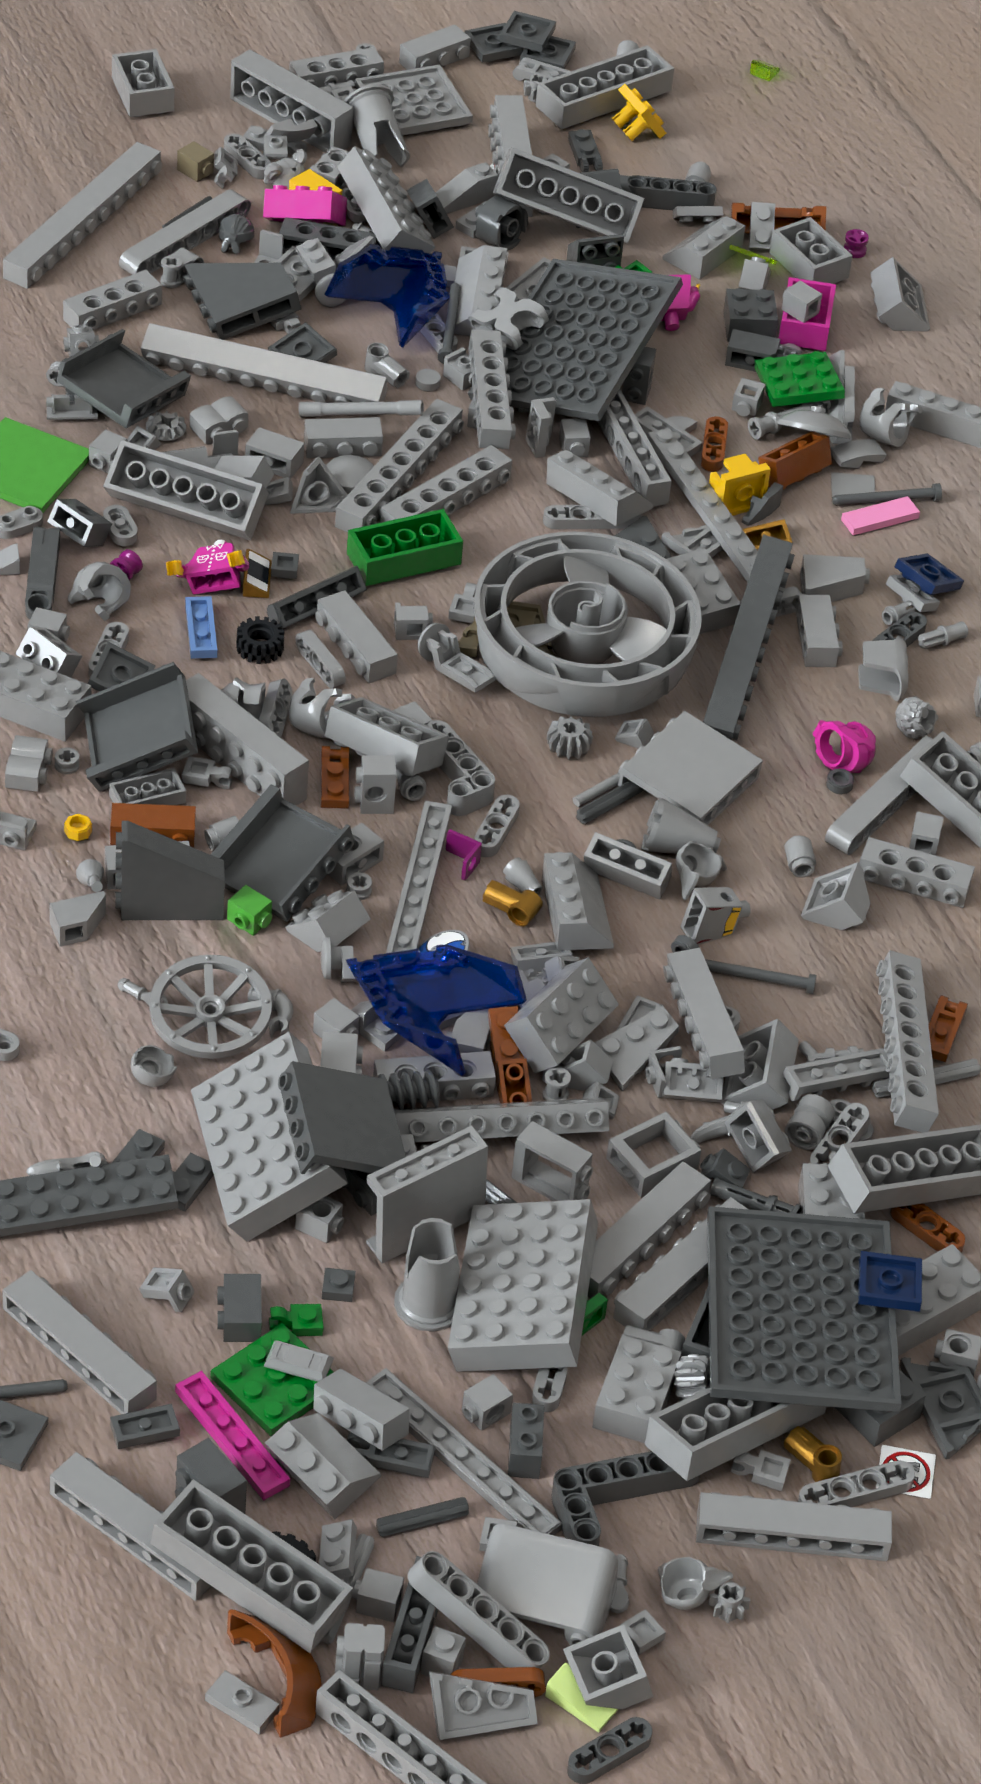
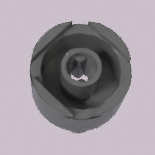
(500, 222)

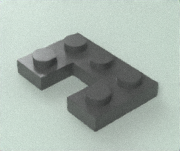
(188, 1178)

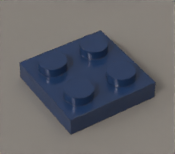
(928, 574)
(890, 1281)

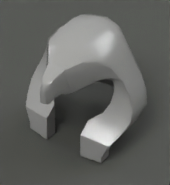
(884, 425)
(103, 582)
(307, 711)

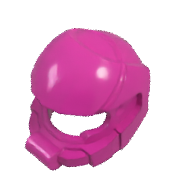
(856, 745)

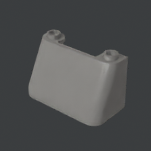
(550, 1579)

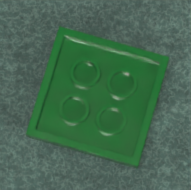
(799, 378)
(262, 1392)

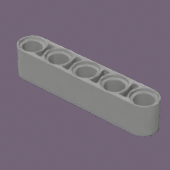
(477, 1612)

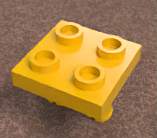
(642, 110)

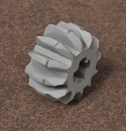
(569, 737)
(692, 1375)

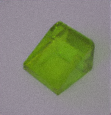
(763, 70)

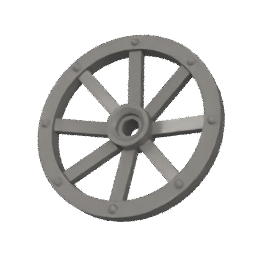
(210, 1008)

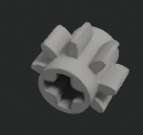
(530, 86)
(729, 1601)

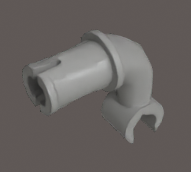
(282, 1005)

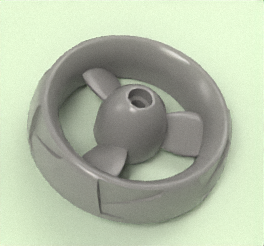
(587, 624)

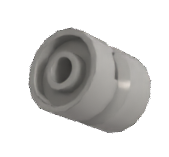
(809, 1121)

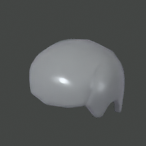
(152, 1066)

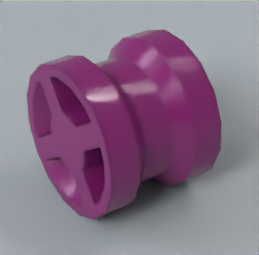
(856, 242)
(129, 563)

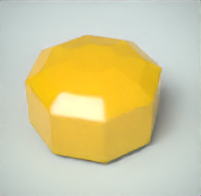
(78, 827)

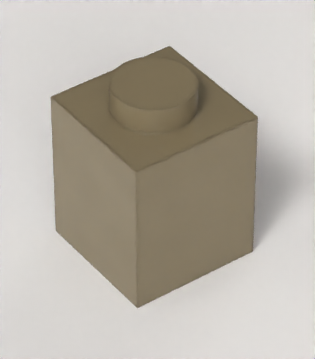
(195, 161)

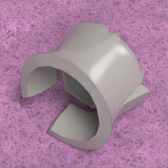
(247, 695)

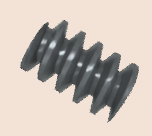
(413, 1089)

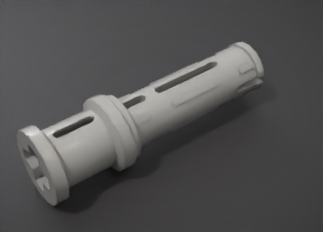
(768, 424)

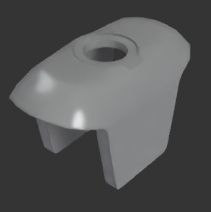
(884, 667)

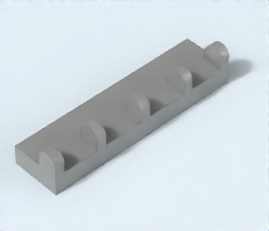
(836, 1073)

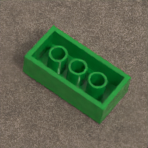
(405, 547)

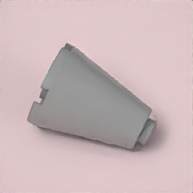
(673, 828)

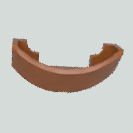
(783, 216)
(296, 1663)

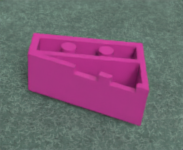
(305, 204)

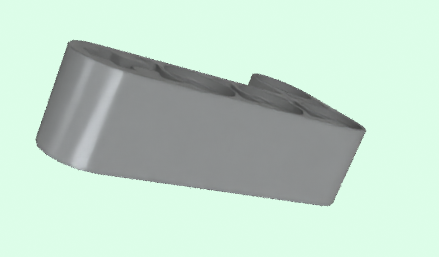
(471, 780)

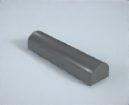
(304, 603)

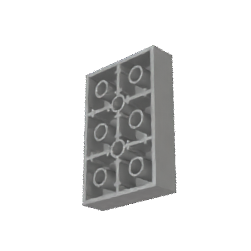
(252, 1142)
(523, 1286)

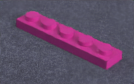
(232, 1435)

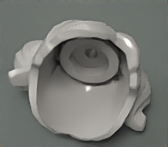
(285, 169)

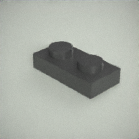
(144, 1426)

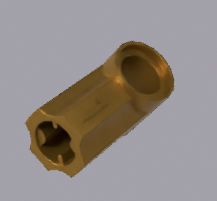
(518, 906)
(820, 1458)

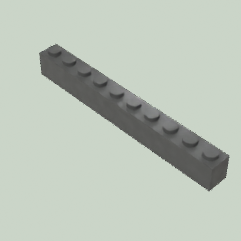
(748, 635)

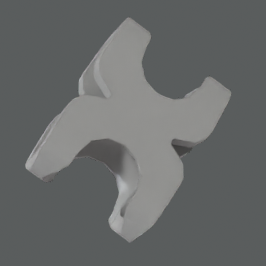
(509, 317)

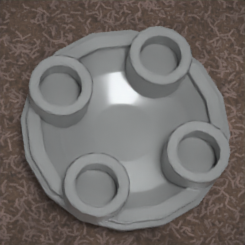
(349, 470)

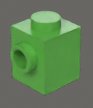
(249, 910)

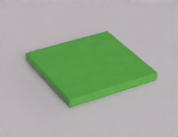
(36, 464)

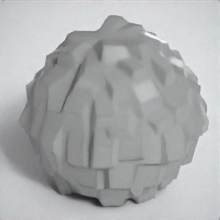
(915, 717)

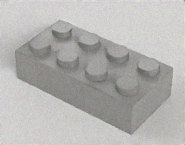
(153, 788)

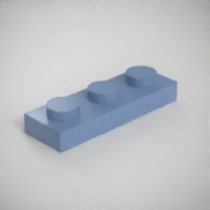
(201, 627)

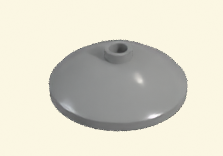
(815, 421)

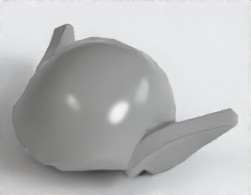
(697, 866)
(689, 1582)

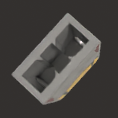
(713, 914)

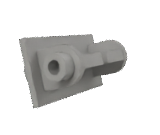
(60, 408)

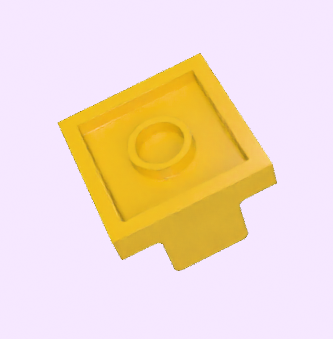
(740, 483)

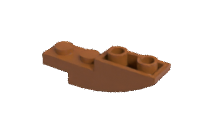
(508, 1061)

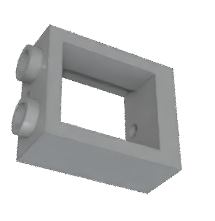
(632, 1168)
(544, 1179)

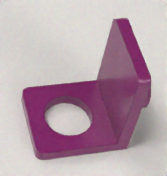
(465, 848)

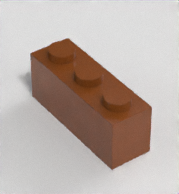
(798, 459)
(168, 820)

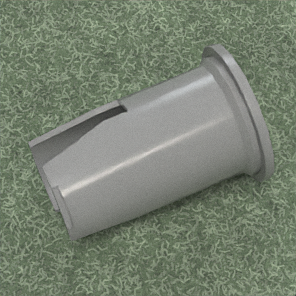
(377, 122)
(430, 1278)

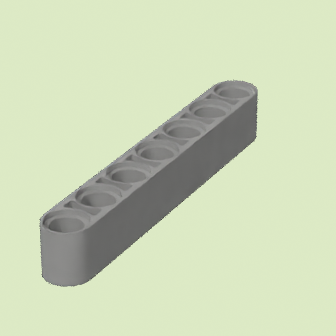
(185, 232)
(873, 806)

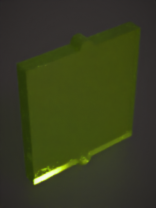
(752, 254)

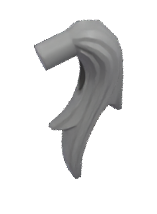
(716, 1127)
(54, 1165)

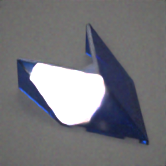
(400, 279)
(421, 989)

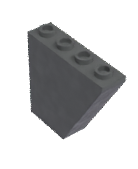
(241, 294)
(166, 878)

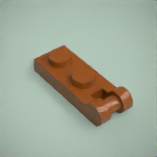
(334, 778)
(945, 1026)

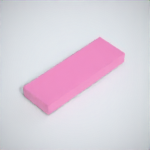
(880, 515)

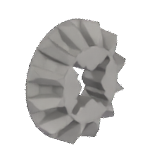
(158, 426)

